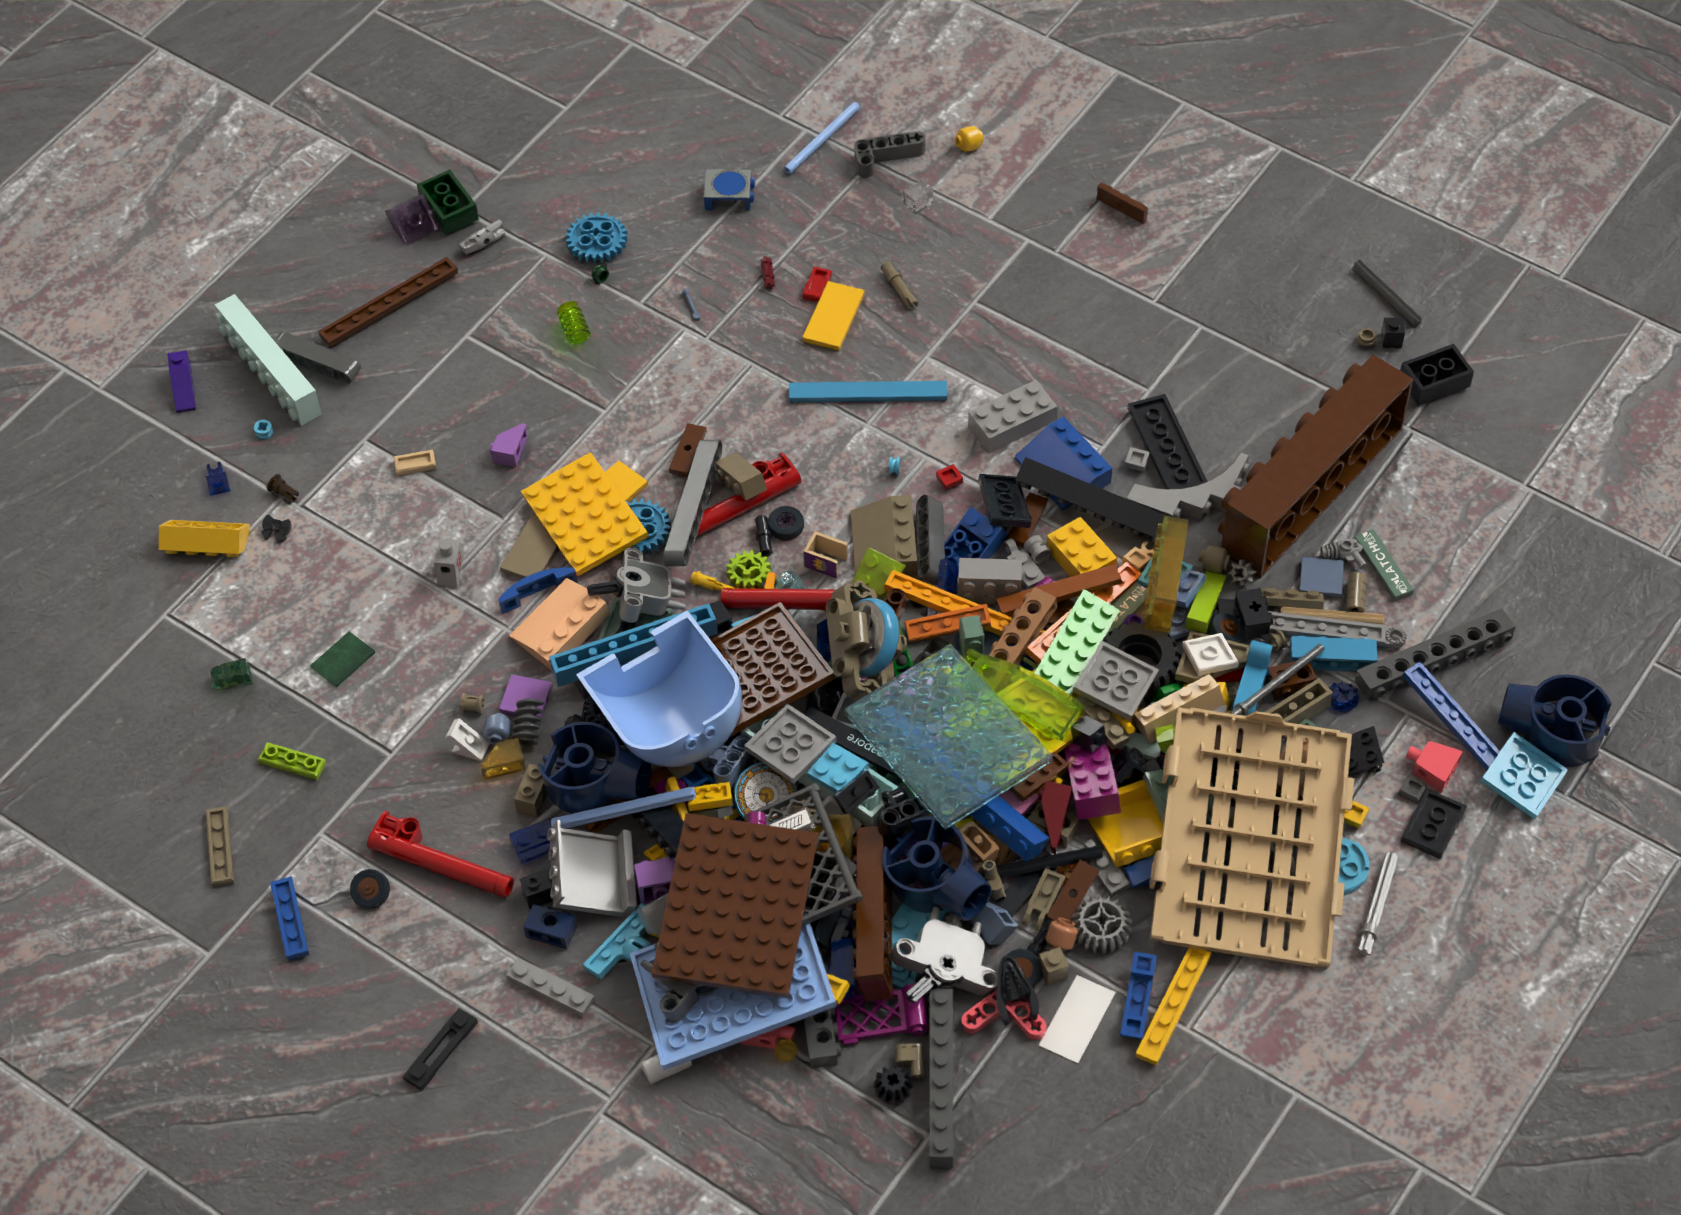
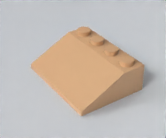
(561, 622)

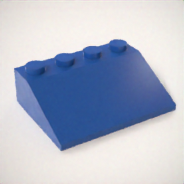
(1067, 451)

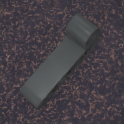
(887, 148)

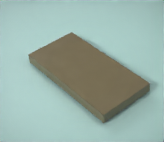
(530, 552)

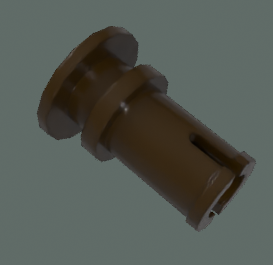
(279, 486)

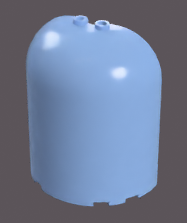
(673, 699)

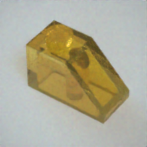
(503, 759)

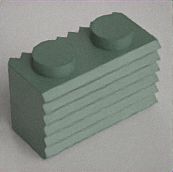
(971, 634)

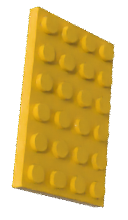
(584, 514)

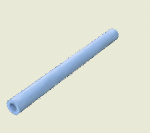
(821, 138)

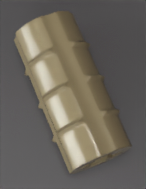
(1356, 592)

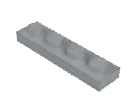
(550, 987)

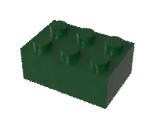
(448, 202)

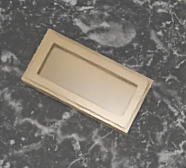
(414, 462)

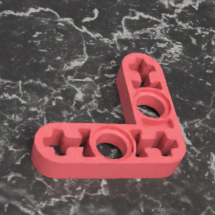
(985, 1019)

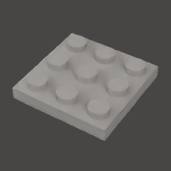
(1115, 680)
(790, 743)

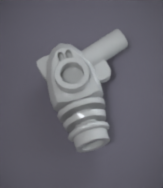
(1345, 550)

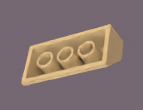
(1200, 694)

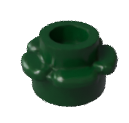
(600, 273)

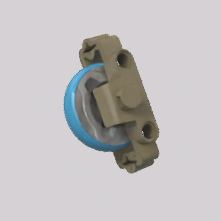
(862, 638)

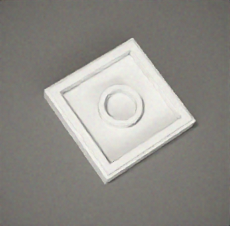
(1210, 654)

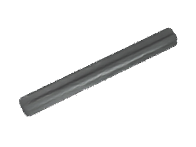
(1389, 294)

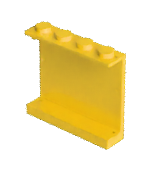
(1134, 831)

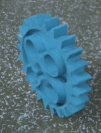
(596, 238)
(654, 521)

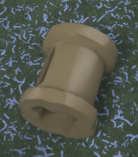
(472, 703)

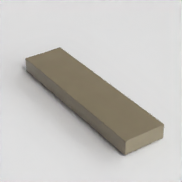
(219, 846)

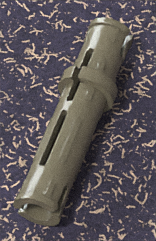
(895, 280)

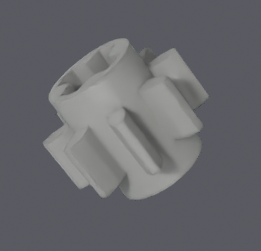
(1248, 572)

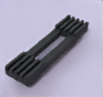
(421, 1074)

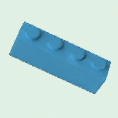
(1339, 653)

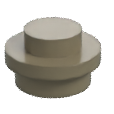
(1366, 337)

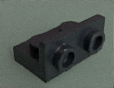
(1125, 762)

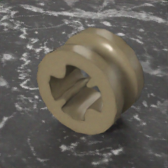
(1277, 640)

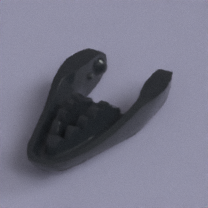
(1013, 988)

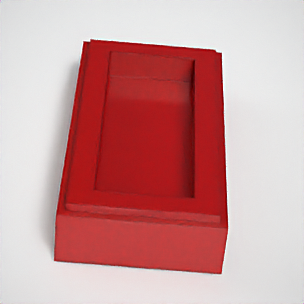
(816, 284)

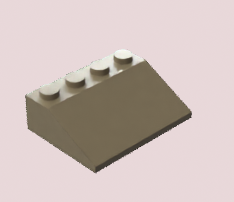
(887, 529)

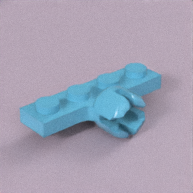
(618, 946)

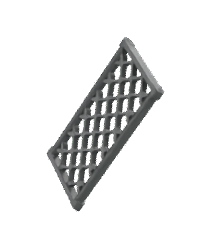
(834, 905)

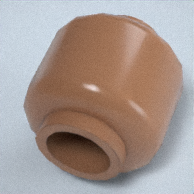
(1062, 934)

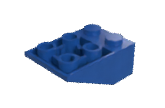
(974, 538)

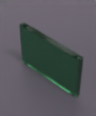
(342, 659)

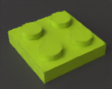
(876, 569)

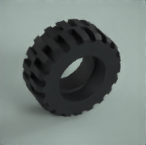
(1150, 643)

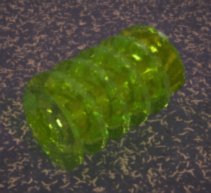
(573, 322)

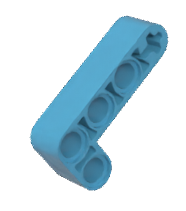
(1254, 673)

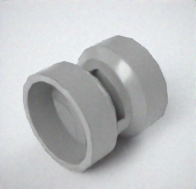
(1037, 549)

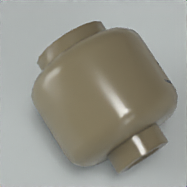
(1214, 559)

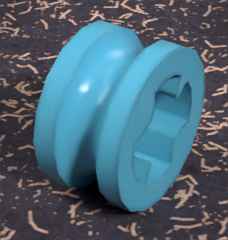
(259, 425)
(894, 465)

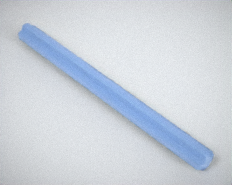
(626, 808)

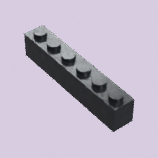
(662, 825)

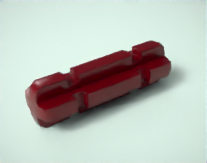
(767, 273)

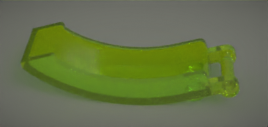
(1028, 694)

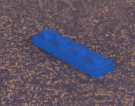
(289, 918)

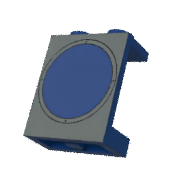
(728, 185)

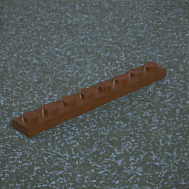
(388, 302)

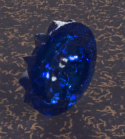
(1341, 704)

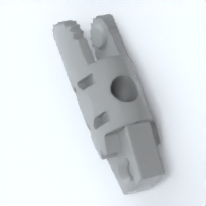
(483, 237)

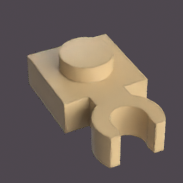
(1138, 557)

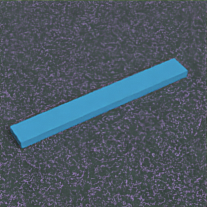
(868, 391)

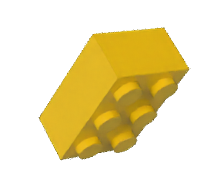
(1079, 548)

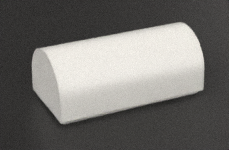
(654, 1071)

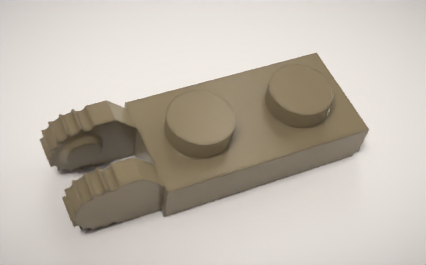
(1044, 897)

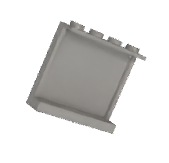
(592, 871)

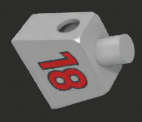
(448, 555)

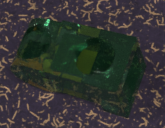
(231, 674)

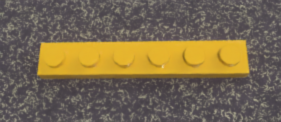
(1173, 1005)

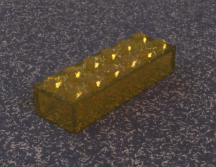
(1165, 574)

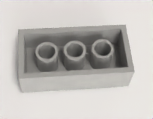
(1012, 416)

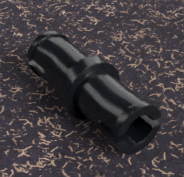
(763, 535)

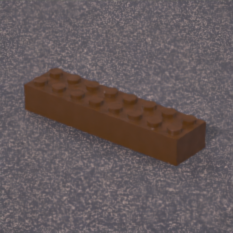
(872, 917)

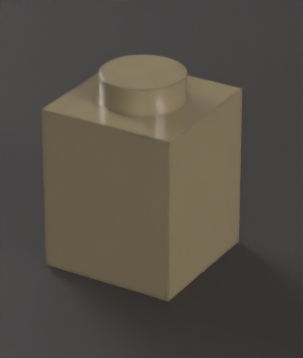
(1053, 966)

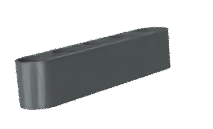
(318, 358)
(929, 537)

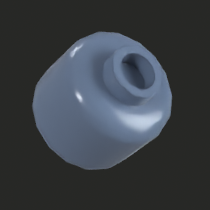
(497, 728)

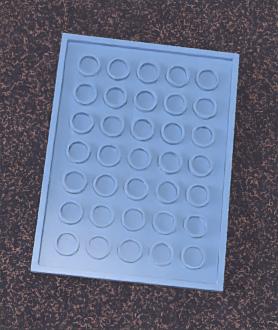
(731, 1014)

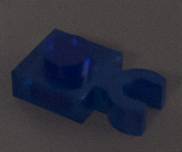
(217, 480)

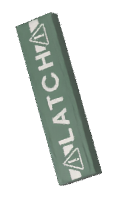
(1384, 565)
(1129, 603)

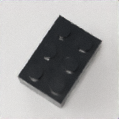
(1438, 374)

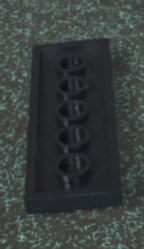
(1166, 443)

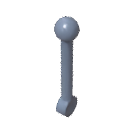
(696, 316)

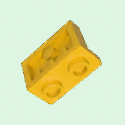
(711, 797)

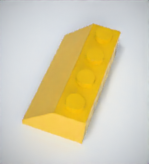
(203, 537)

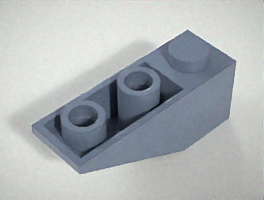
(995, 924)

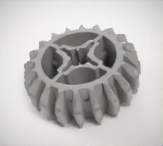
(1112, 916)

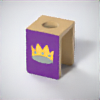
(827, 545)

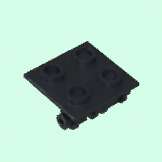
(1365, 752)

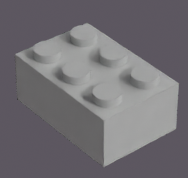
(988, 579)

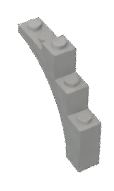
(1194, 500)

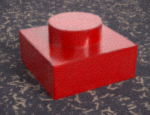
(949, 477)

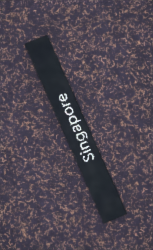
(851, 740)

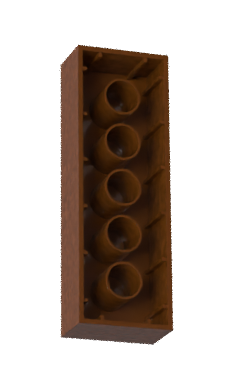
(1314, 464)

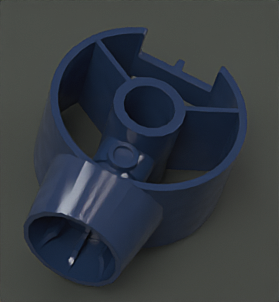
(1527, 713)
(587, 781)
(958, 891)

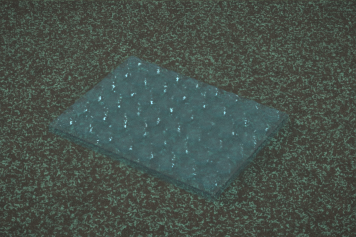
(948, 735)

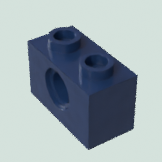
(557, 935)

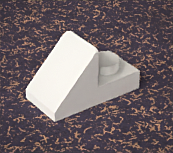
(466, 740)

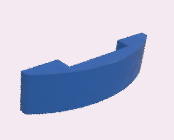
(532, 584)
(1138, 995)

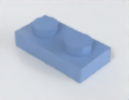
(1189, 586)

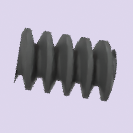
(526, 721)

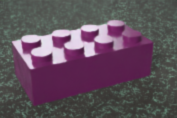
(1092, 781)

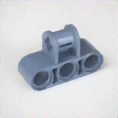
(728, 761)

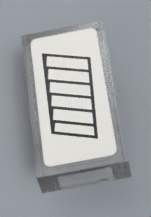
(798, 820)

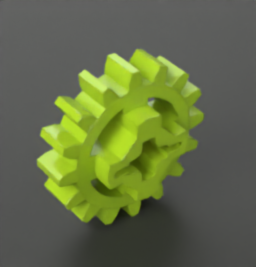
(748, 570)

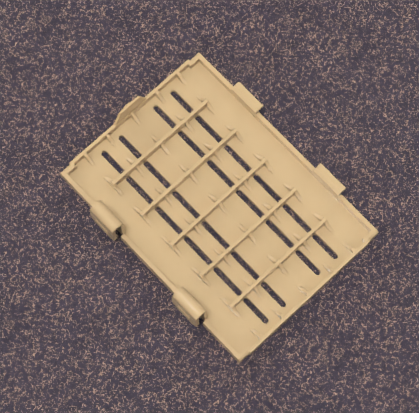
(1178, 862)

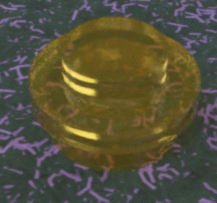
(786, 1050)

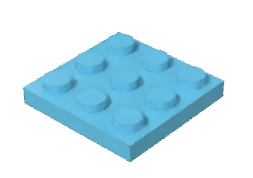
(1524, 775)

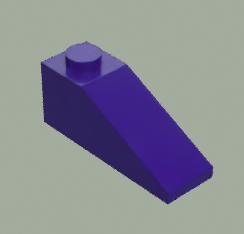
(181, 381)

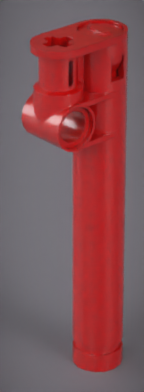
(778, 477)
(765, 598)
(393, 839)

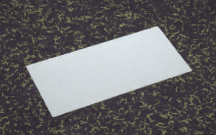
(1077, 1019)

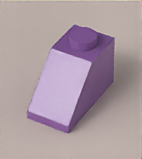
(509, 446)

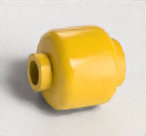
(969, 138)

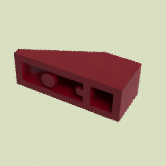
(1054, 804)

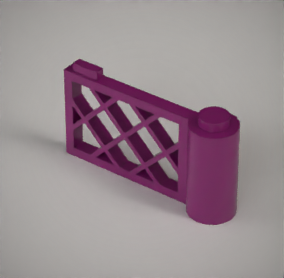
(912, 1016)

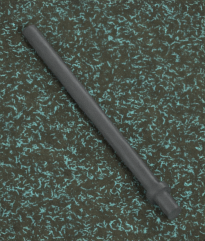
(1242, 708)

